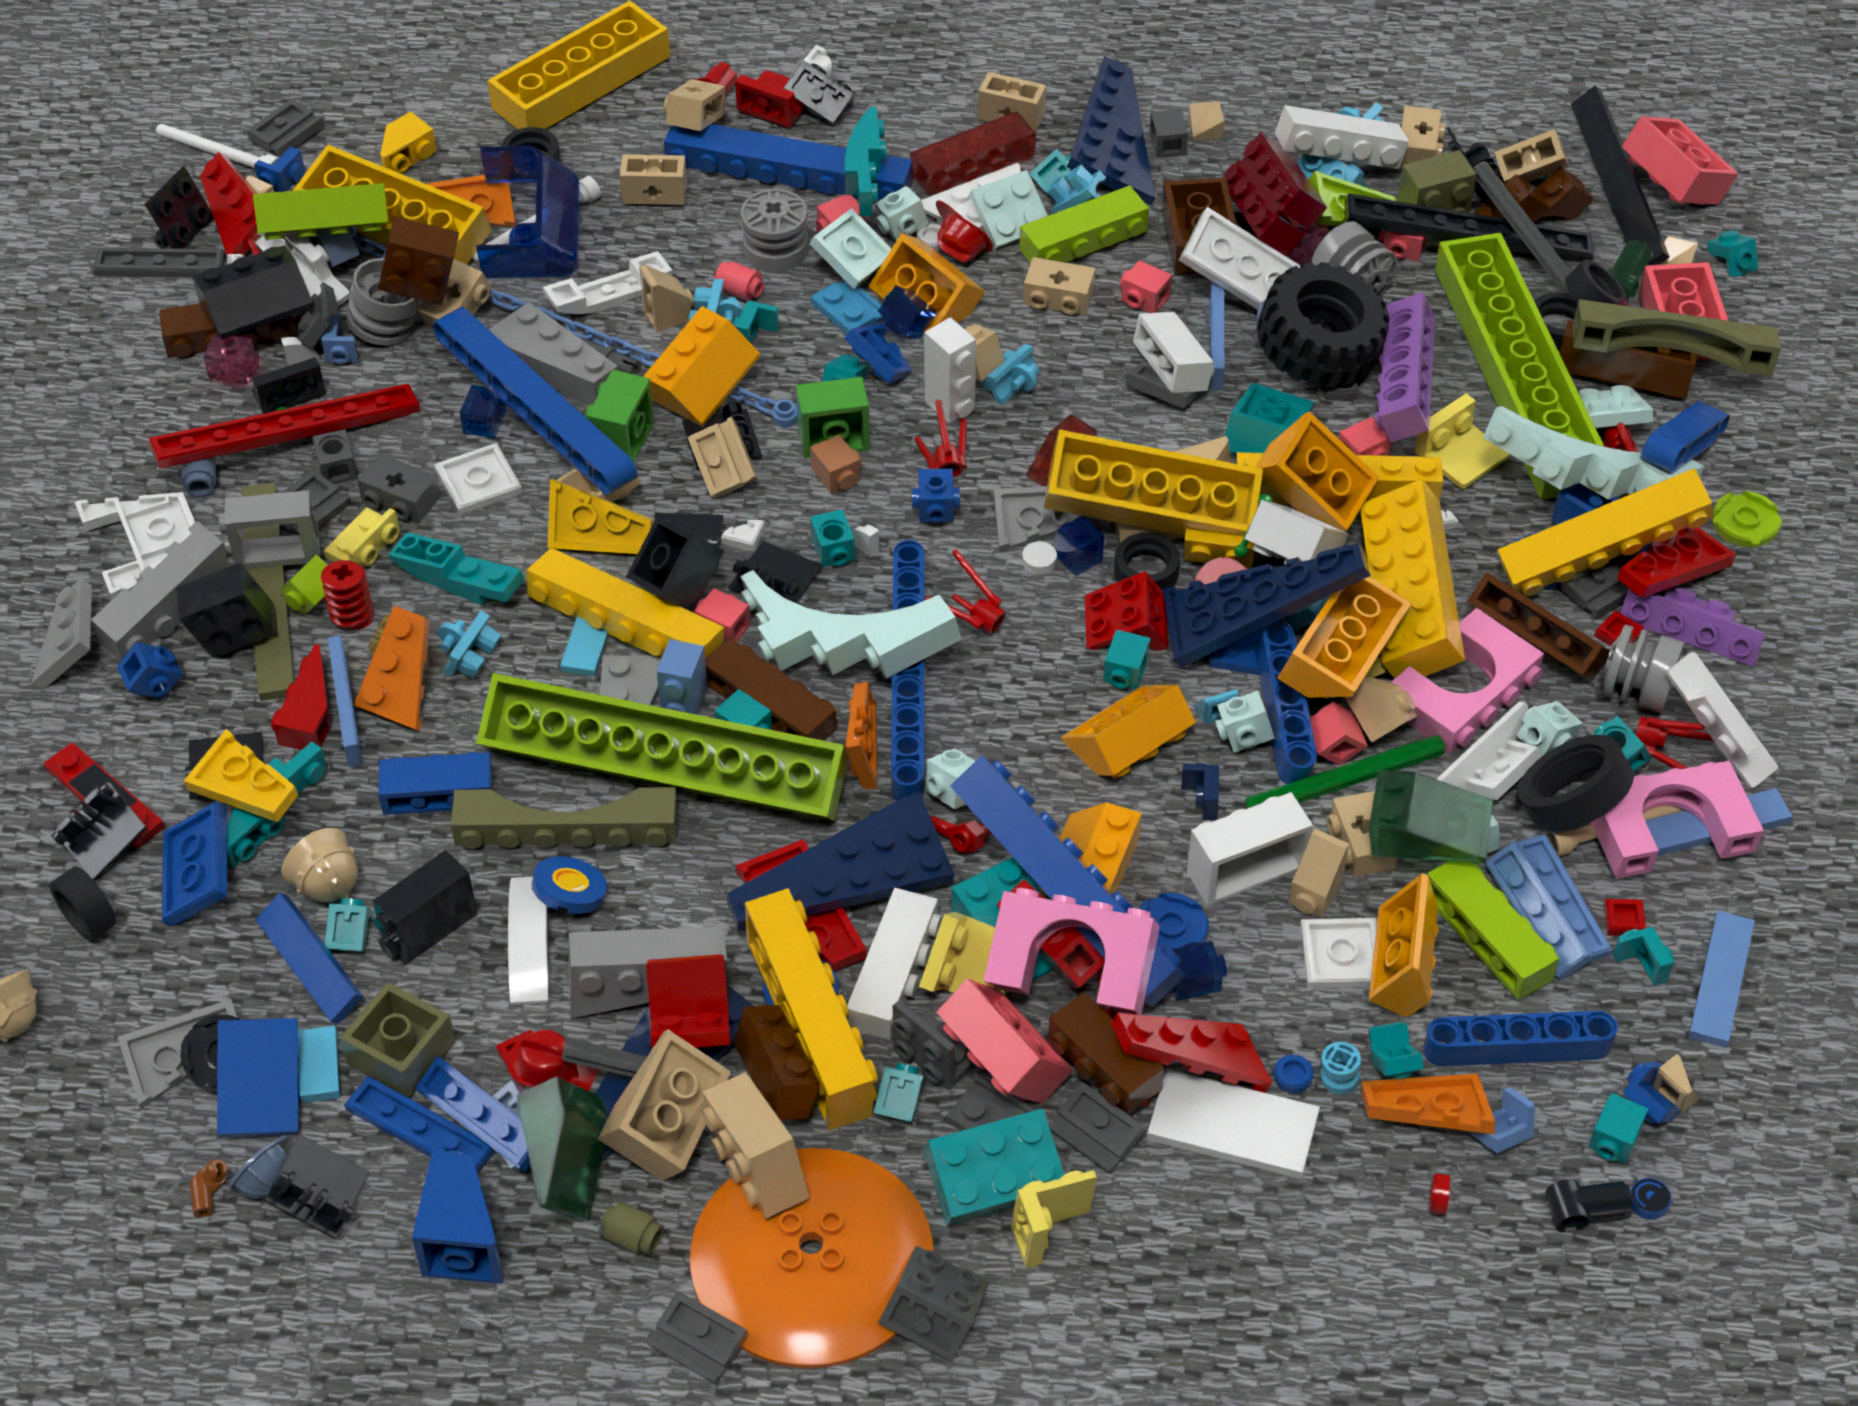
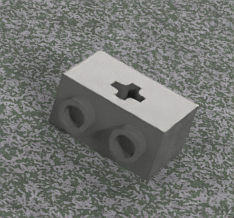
(399, 487)

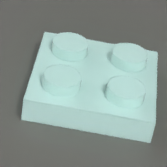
(1007, 206)
(851, 248)
(1616, 406)

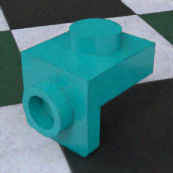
(1738, 251)
(756, 317)
(845, 367)
(1651, 952)
(1392, 1050)

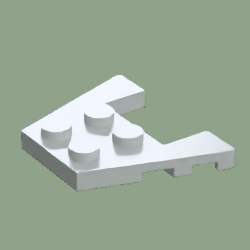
(150, 526)

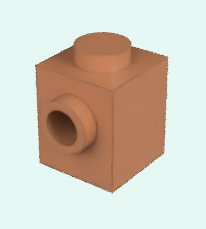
(835, 464)

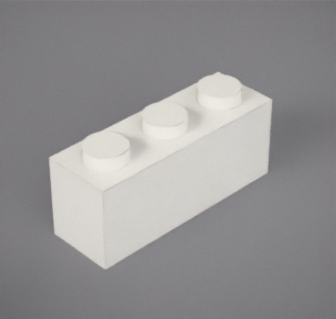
(1173, 352)
(950, 369)

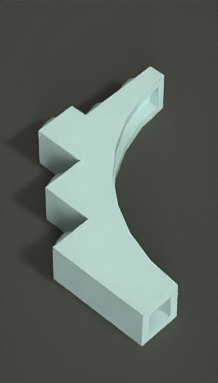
(1571, 461)
(839, 640)

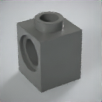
(1168, 133)
(335, 456)

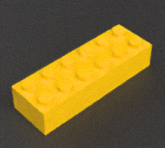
(579, 68)
(404, 199)
(1150, 486)
(1411, 558)
(804, 990)

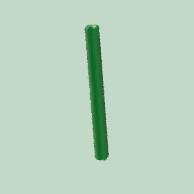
(1355, 771)

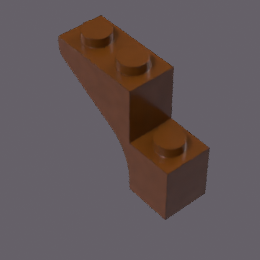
(1558, 195)

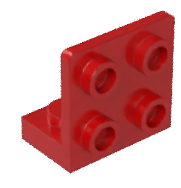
(767, 98)
(1128, 606)
(689, 999)

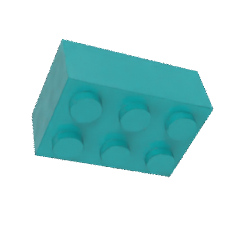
(986, 1165)

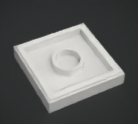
(478, 478)
(1338, 951)

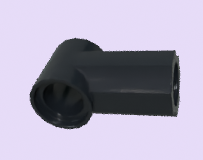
(1580, 1205)

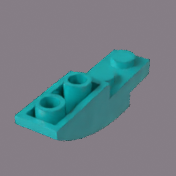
(864, 160)
(451, 570)
(249, 830)

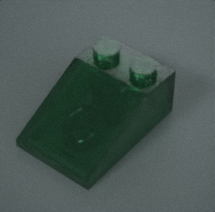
(1428, 819)
(563, 1145)

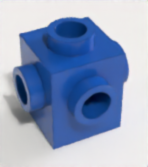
(935, 503)
(149, 670)

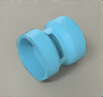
(1338, 1077)

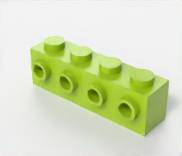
(320, 210)
(1085, 227)
(1493, 928)

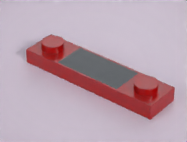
(81, 773)

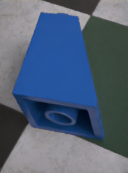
(453, 1223)

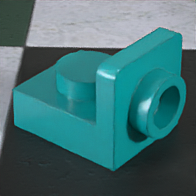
(1051, 169)
(347, 926)
(899, 1092)

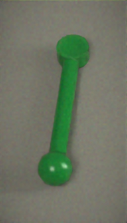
(1241, 549)

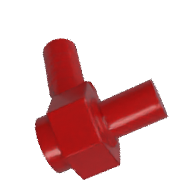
(965, 836)

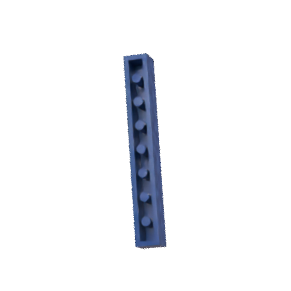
(777, 159)
(1049, 859)

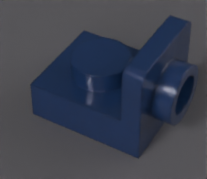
(1205, 781)

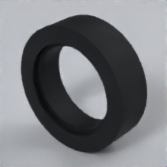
(1585, 802)

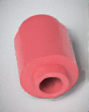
(740, 280)

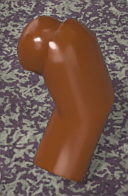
(205, 1184)

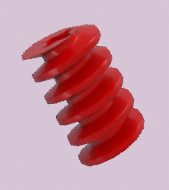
(347, 594)

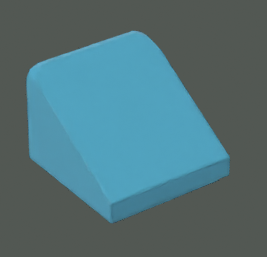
(1208, 706)

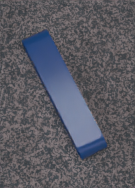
(1684, 436)
(1273, 652)
(1537, 1030)

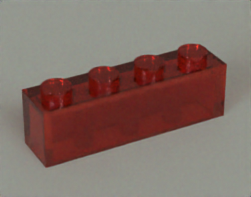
(973, 153)

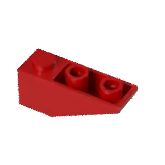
(306, 707)
(1068, 952)

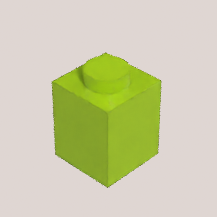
(305, 588)

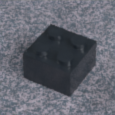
(675, 564)
(226, 610)

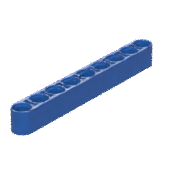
(535, 401)
(908, 684)

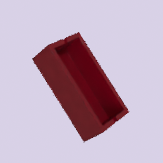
(1269, 185)

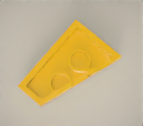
(591, 523)
(241, 780)

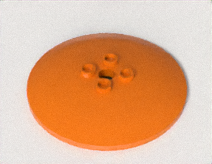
(802, 1304)

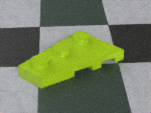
(1333, 193)

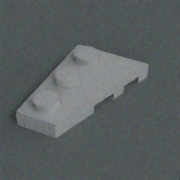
(1023, 518)
(67, 634)
(630, 677)
(155, 1052)

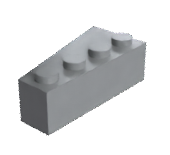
(555, 353)
(152, 605)
(610, 966)

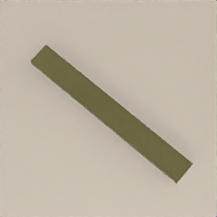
(274, 653)

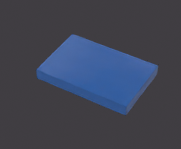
(194, 864)
(257, 1078)

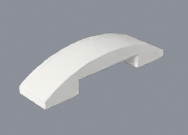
(604, 292)
(527, 944)

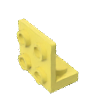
(1459, 444)
(958, 953)
(1044, 1203)

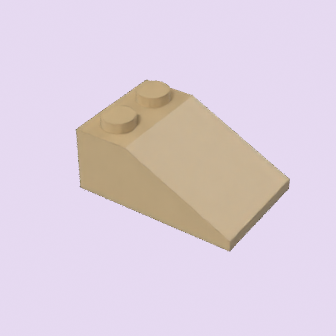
(662, 1107)

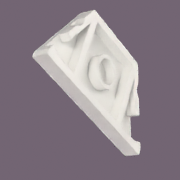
(959, 197)

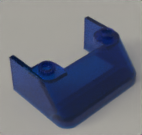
(551, 242)

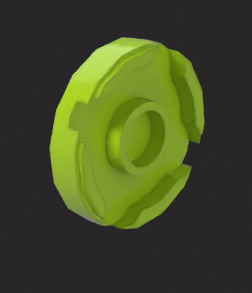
(1737, 524)

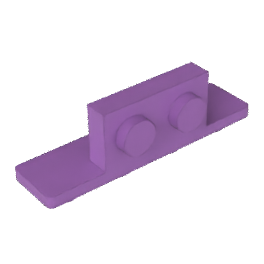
(1695, 622)

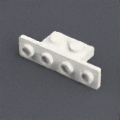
(311, 263)
(1721, 720)
(1494, 759)

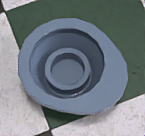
(260, 1171)

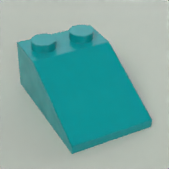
(1262, 417)
(982, 892)

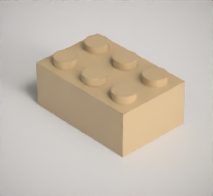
(754, 1145)

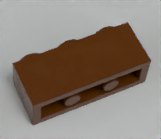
(1088, 1039)
(776, 1061)

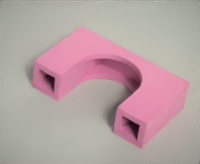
(1456, 716)
(1706, 791)
(1029, 921)

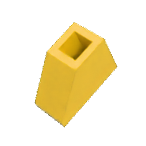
(406, 143)

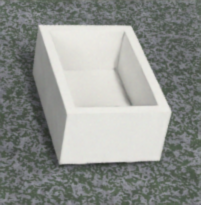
(1291, 534)
(1248, 848)

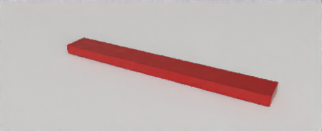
(283, 426)

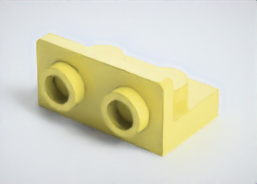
(365, 537)

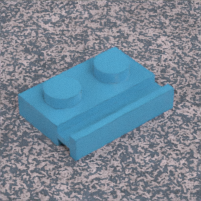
(847, 306)

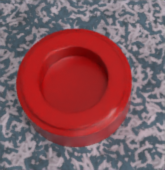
(1439, 1194)

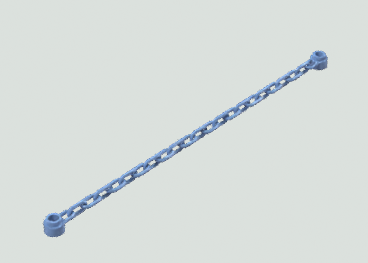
(783, 411)

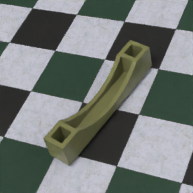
(1735, 344)
(638, 818)

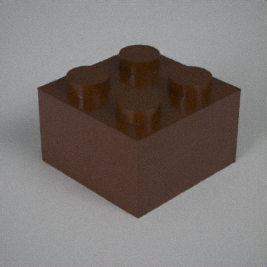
(418, 260)

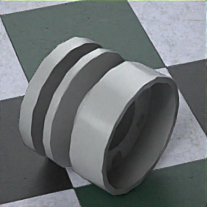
(774, 230)
(1359, 252)
(378, 314)
(1641, 668)

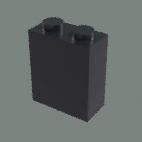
(424, 908)

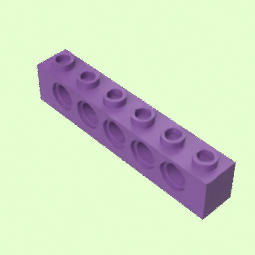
(1406, 369)

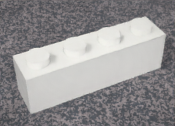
(1341, 137)
(893, 961)

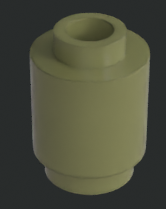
(631, 1228)

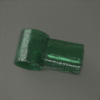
(1631, 266)

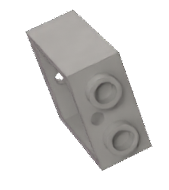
(269, 511)

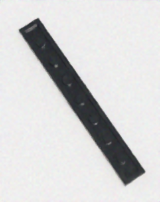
(1618, 173)
(1454, 225)

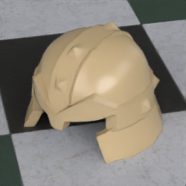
(321, 866)
(16, 1004)

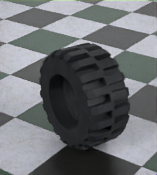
(1332, 297)

